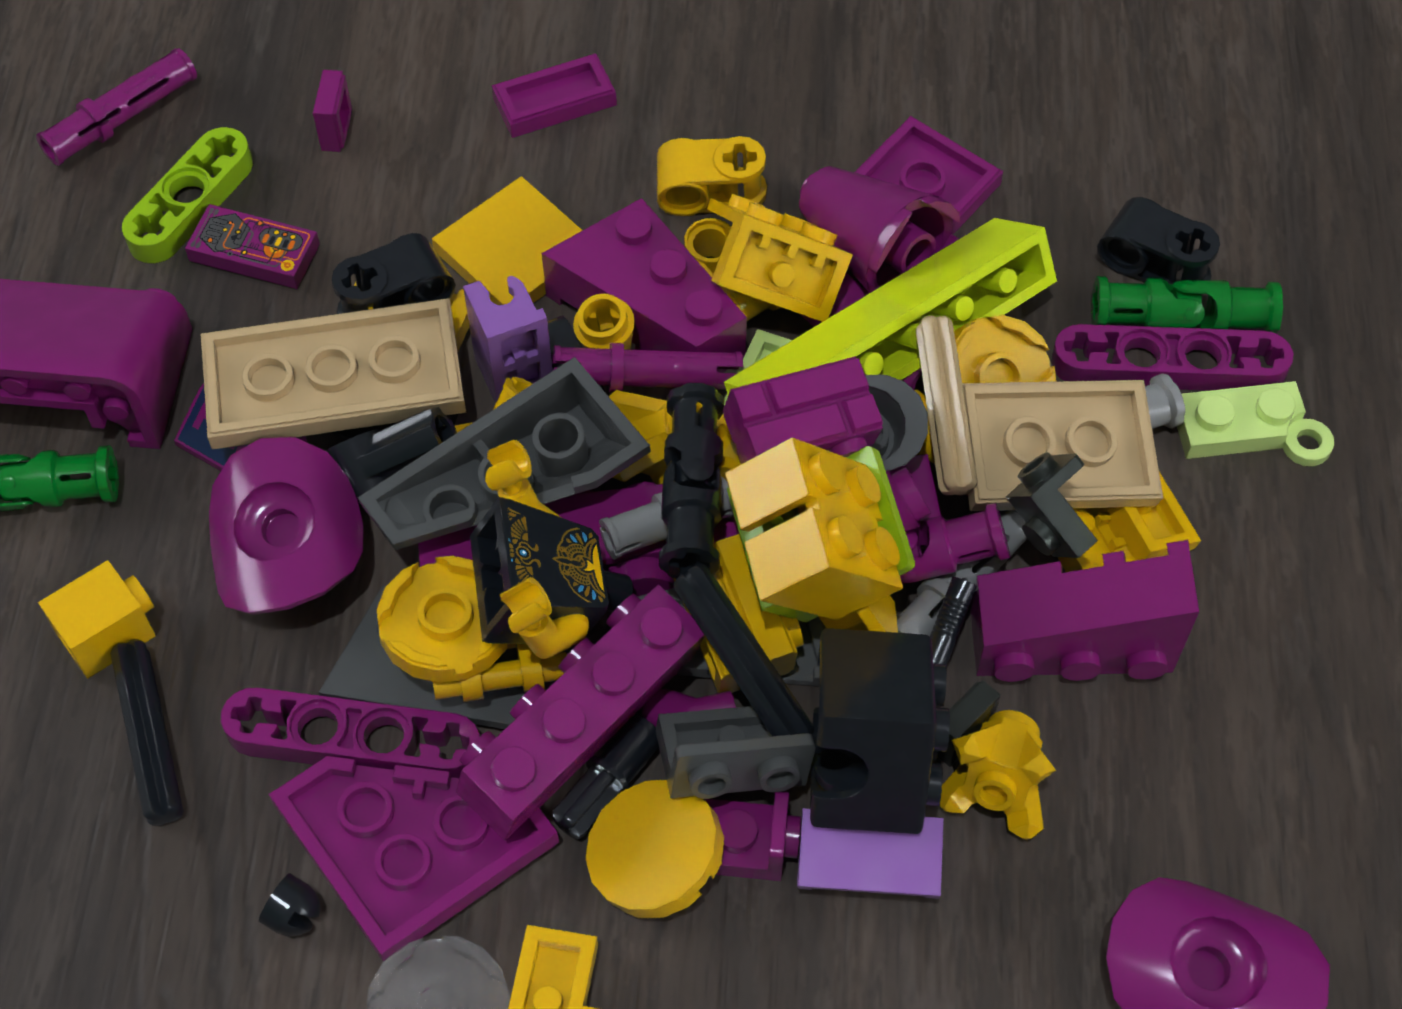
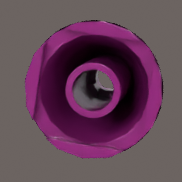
(877, 222)

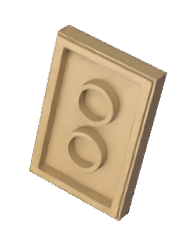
(1095, 419)

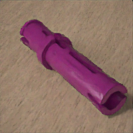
(99, 117)
(651, 368)

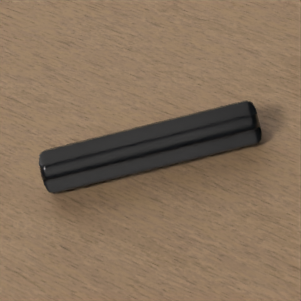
(741, 653)
(146, 733)

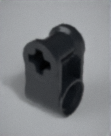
(1157, 243)
(392, 276)

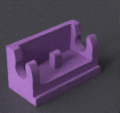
(507, 337)
(871, 859)

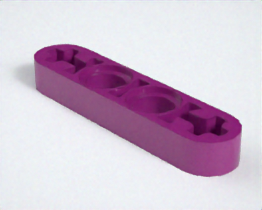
(1170, 349)
(355, 723)

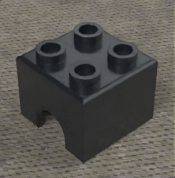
(877, 731)

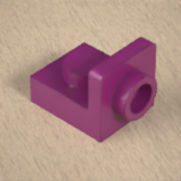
(756, 837)

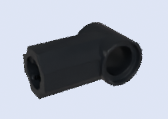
(380, 454)

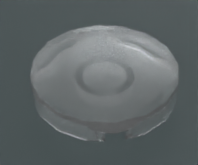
(439, 976)

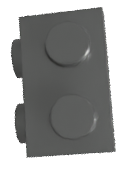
(729, 753)

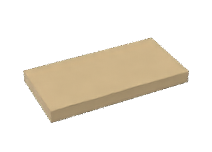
(330, 373)

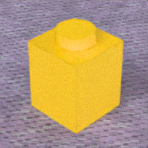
(97, 615)

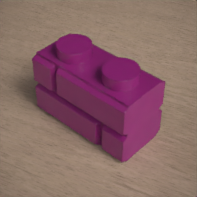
(815, 405)

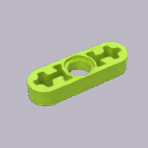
(182, 218)

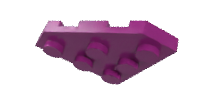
(401, 845)

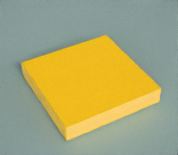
(505, 240)

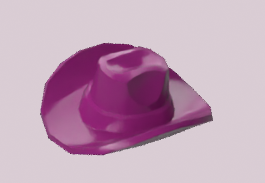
(282, 526)
(1210, 951)

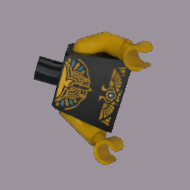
(534, 570)

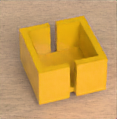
(830, 553)

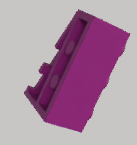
(655, 275)
(1085, 620)

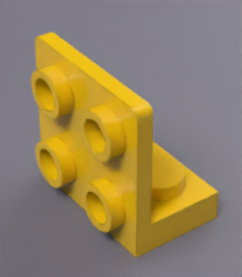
(779, 258)

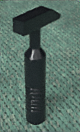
(951, 618)

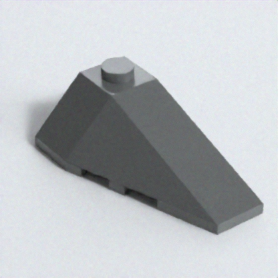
(563, 423)

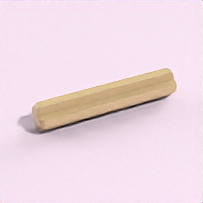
(946, 406)

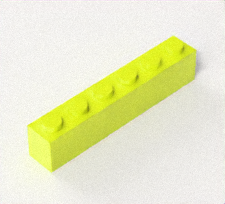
(968, 280)

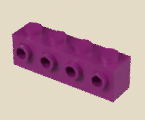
(579, 712)

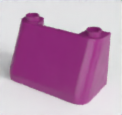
(94, 352)

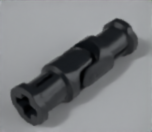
(692, 479)

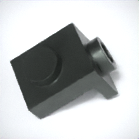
(1049, 518)

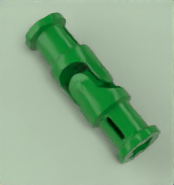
(1180, 304)
(48, 479)

